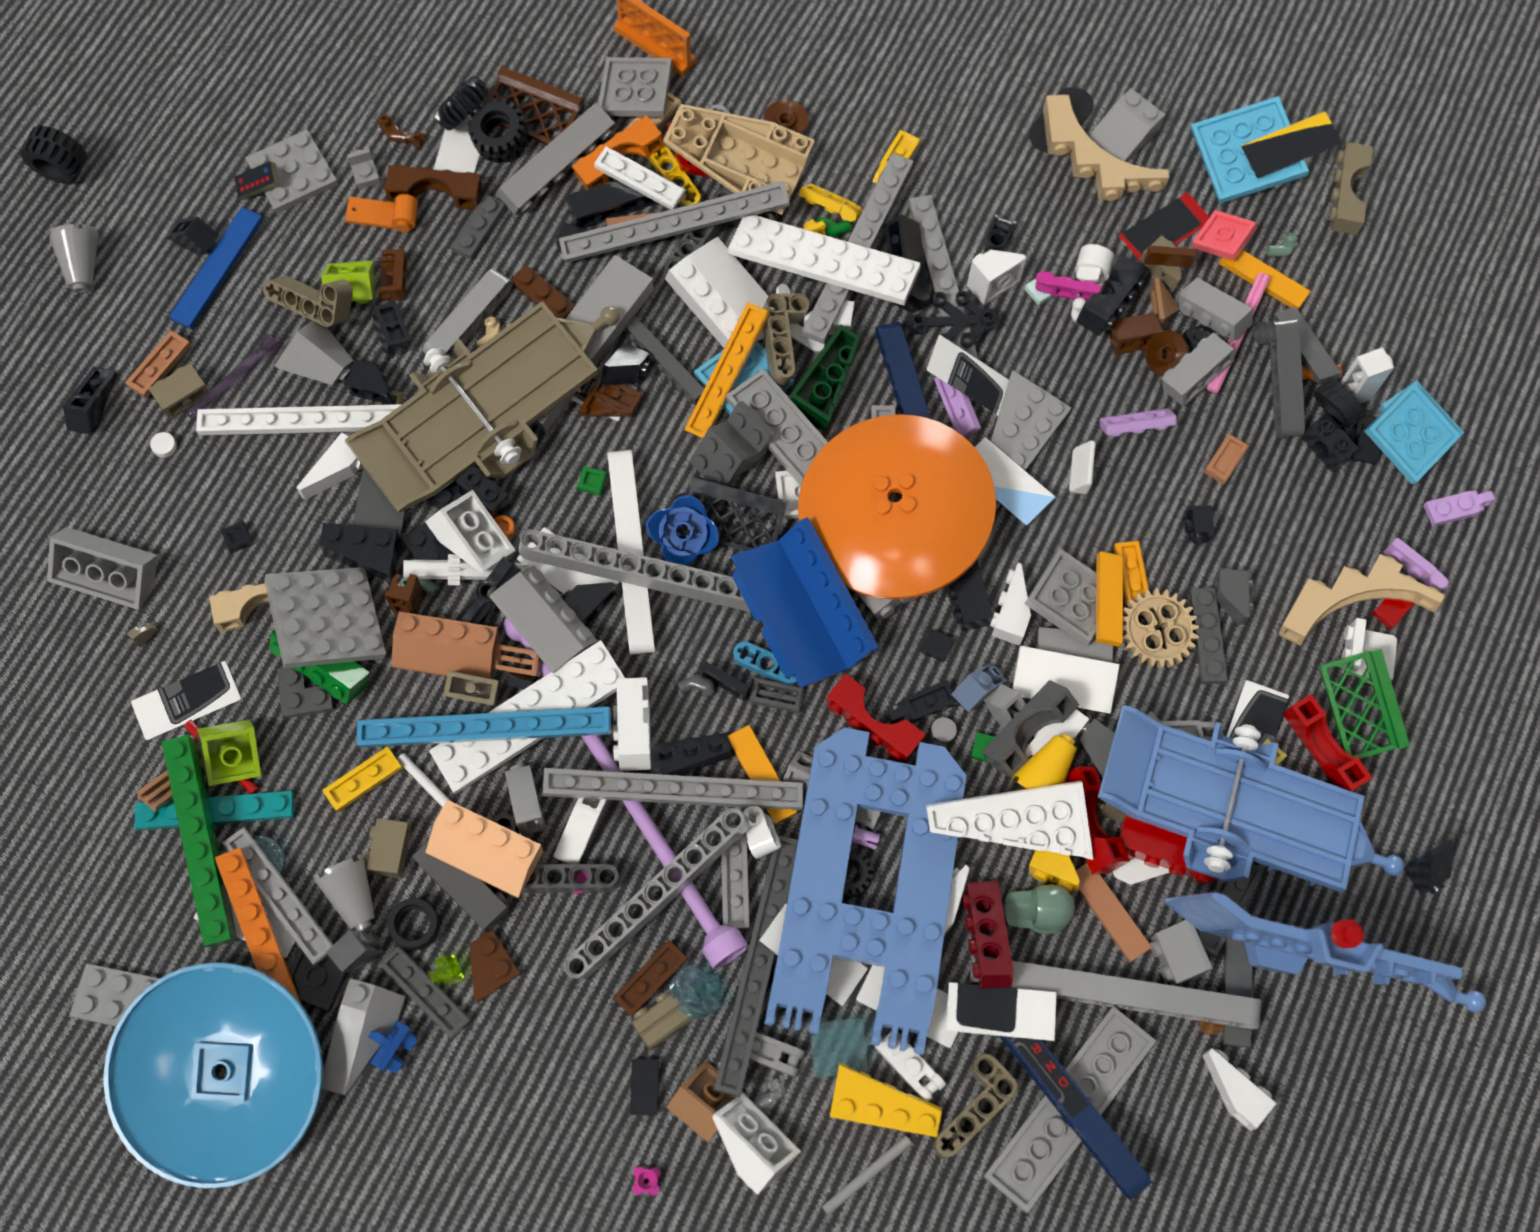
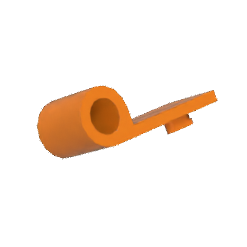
(383, 214)

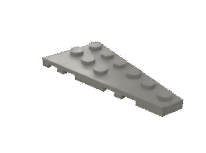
(1026, 421)

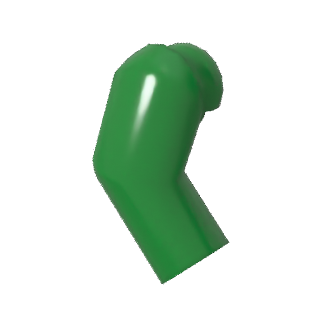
(834, 229)

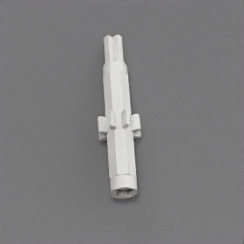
(450, 569)

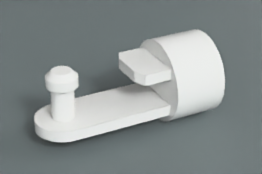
(1092, 265)

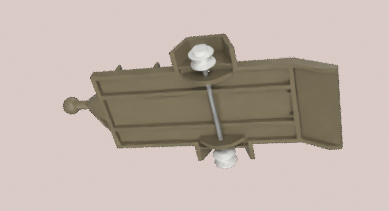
(478, 406)

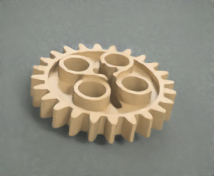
(1179, 623)

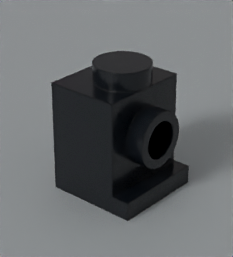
(1198, 523)

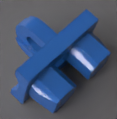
(385, 1055)

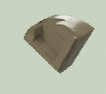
(142, 635)

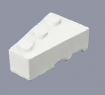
(633, 725)

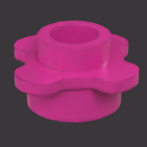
(641, 1174)

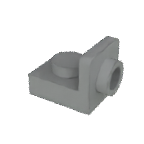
(363, 168)

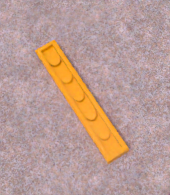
(727, 369)

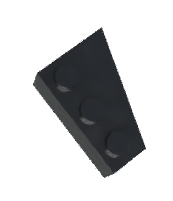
(363, 547)

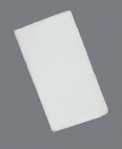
(1082, 468)

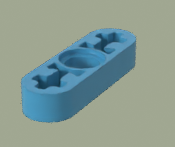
(747, 662)

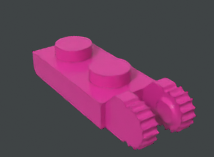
(1065, 286)

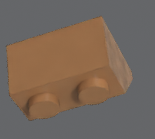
(697, 1102)

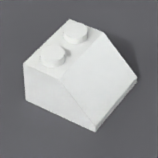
(994, 273)

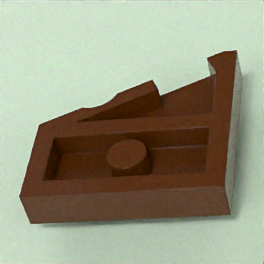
(610, 401)
(490, 966)

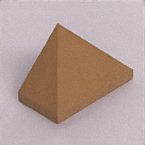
(1162, 302)

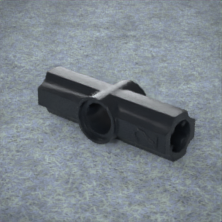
(480, 605)

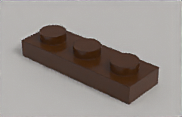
(539, 290)
(650, 978)

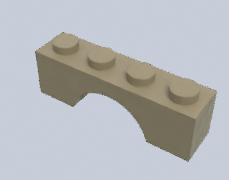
(1347, 210)

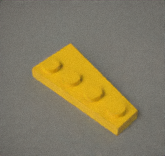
(879, 1104)

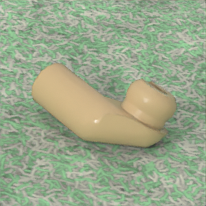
(492, 328)

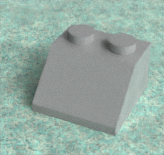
(1180, 953)

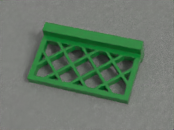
(1384, 696)

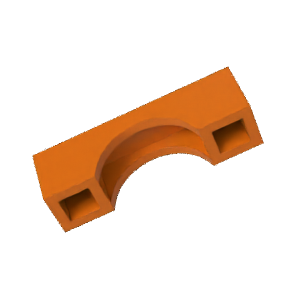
(639, 138)

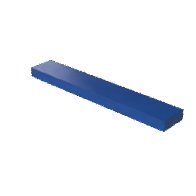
(216, 268)

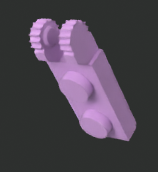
(1416, 565)

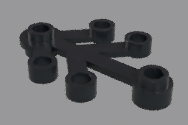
(956, 319)

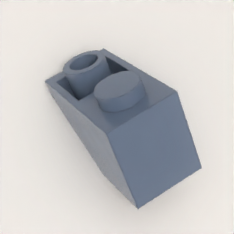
(978, 686)

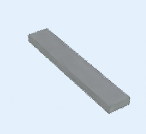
(281, 898)

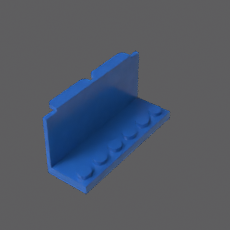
(803, 606)

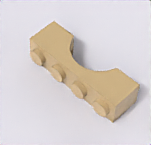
(232, 608)

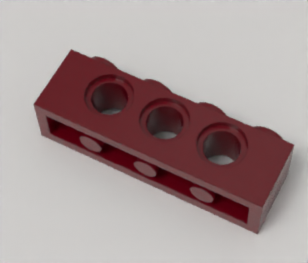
(989, 972)

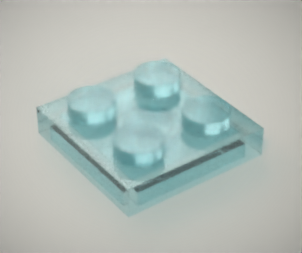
(837, 1043)

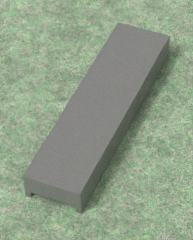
(616, 286)

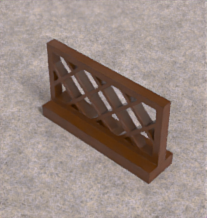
(544, 94)

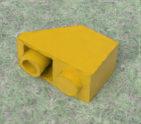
(1054, 868)

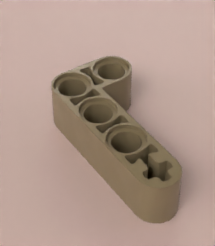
(325, 307)
(782, 340)
(972, 1112)

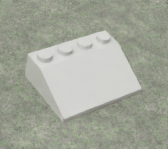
(715, 288)

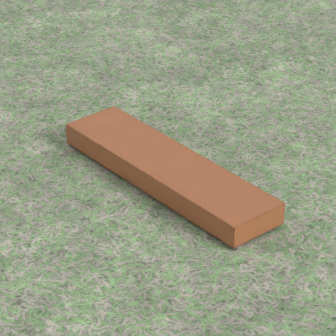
(1111, 914)

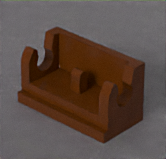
(393, 275)
(1133, 333)
(405, 598)

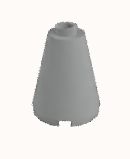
(76, 254)
(348, 891)

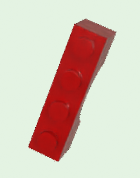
(1310, 725)
(898, 739)
(1107, 851)

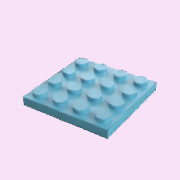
(1220, 148)

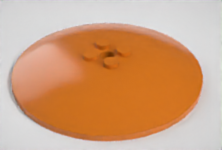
(905, 544)

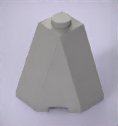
(316, 355)

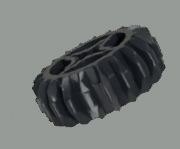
(461, 103)

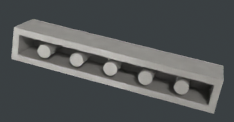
(555, 158)

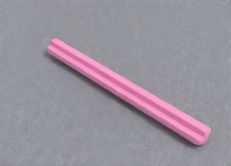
(1252, 301)

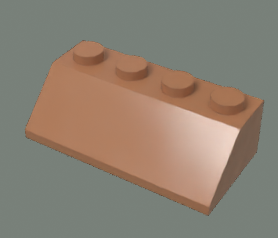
(443, 645)

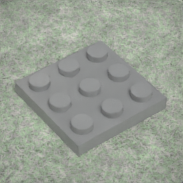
(635, 86)
(299, 169)
(1067, 596)

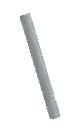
(866, 1175)

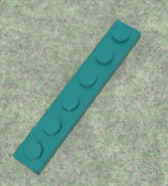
(223, 810)

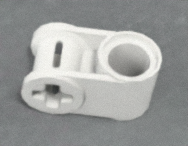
(761, 832)

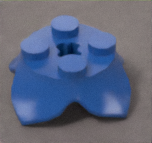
(664, 529)

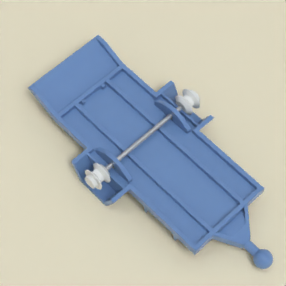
(1248, 805)

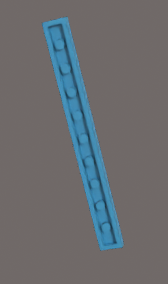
(484, 727)

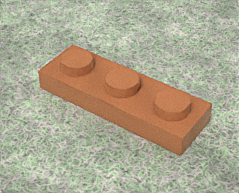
(158, 363)

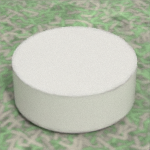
(163, 444)

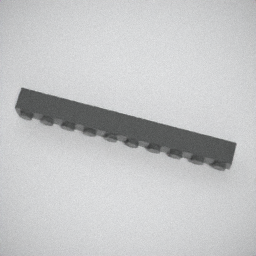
(664, 360)

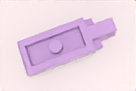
(1457, 507)

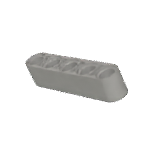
(470, 312)

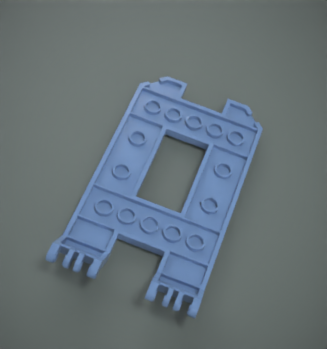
(822, 927)

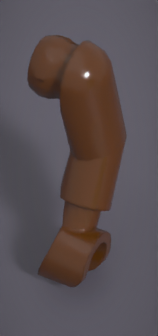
(396, 135)

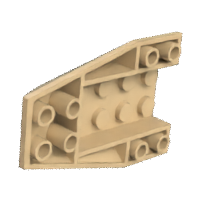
(739, 149)

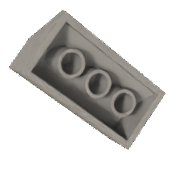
(100, 567)
(543, 618)

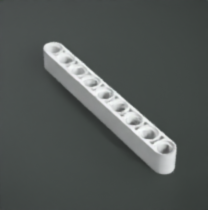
(630, 540)

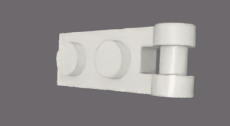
(911, 1068)

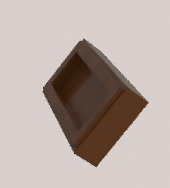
(1170, 256)

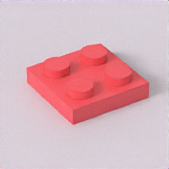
(1224, 235)

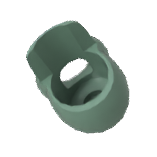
(1053, 905)

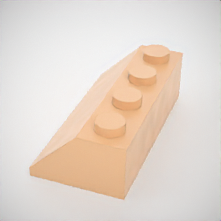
(483, 849)

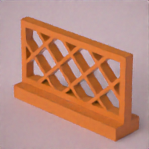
(652, 41)

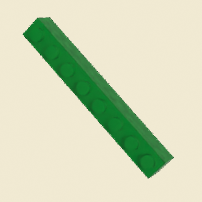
(199, 841)

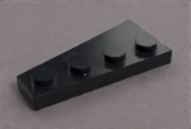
(682, 755)

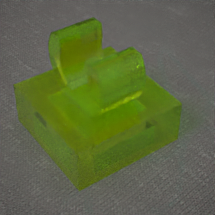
(447, 971)

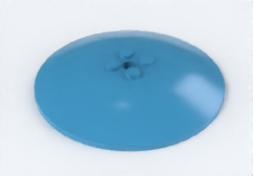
(165, 1082)

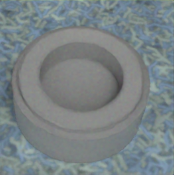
(943, 730)

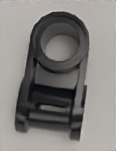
(999, 234)

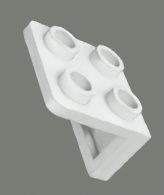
(1360, 640)

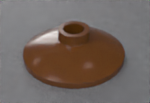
(787, 112)
(1173, 347)

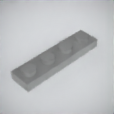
(735, 884)

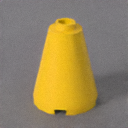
(1048, 764)

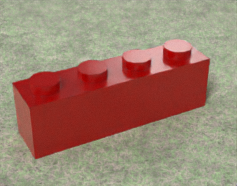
(1158, 848)

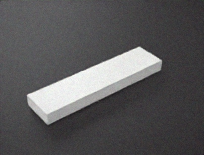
(639, 178)

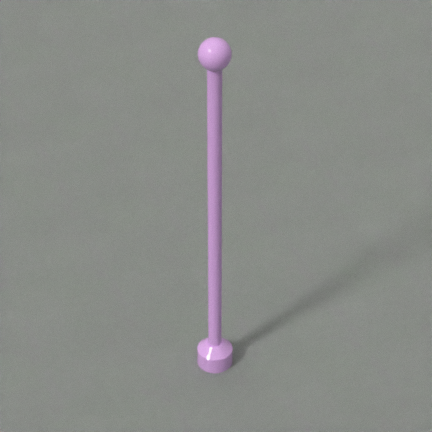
(722, 942)

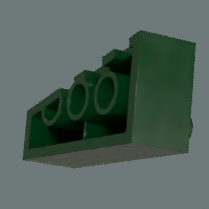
(823, 381)

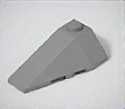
(361, 1011)

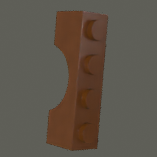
(461, 187)

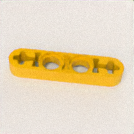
(674, 174)

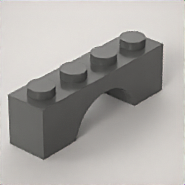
(1048, 706)

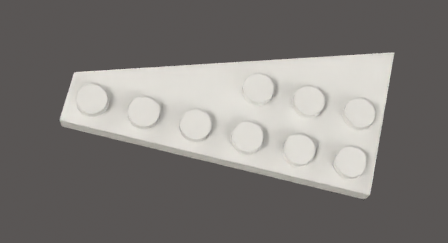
(1033, 818)

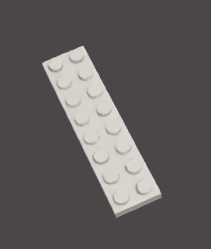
(824, 258)
(575, 685)

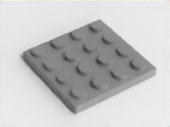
(324, 617)

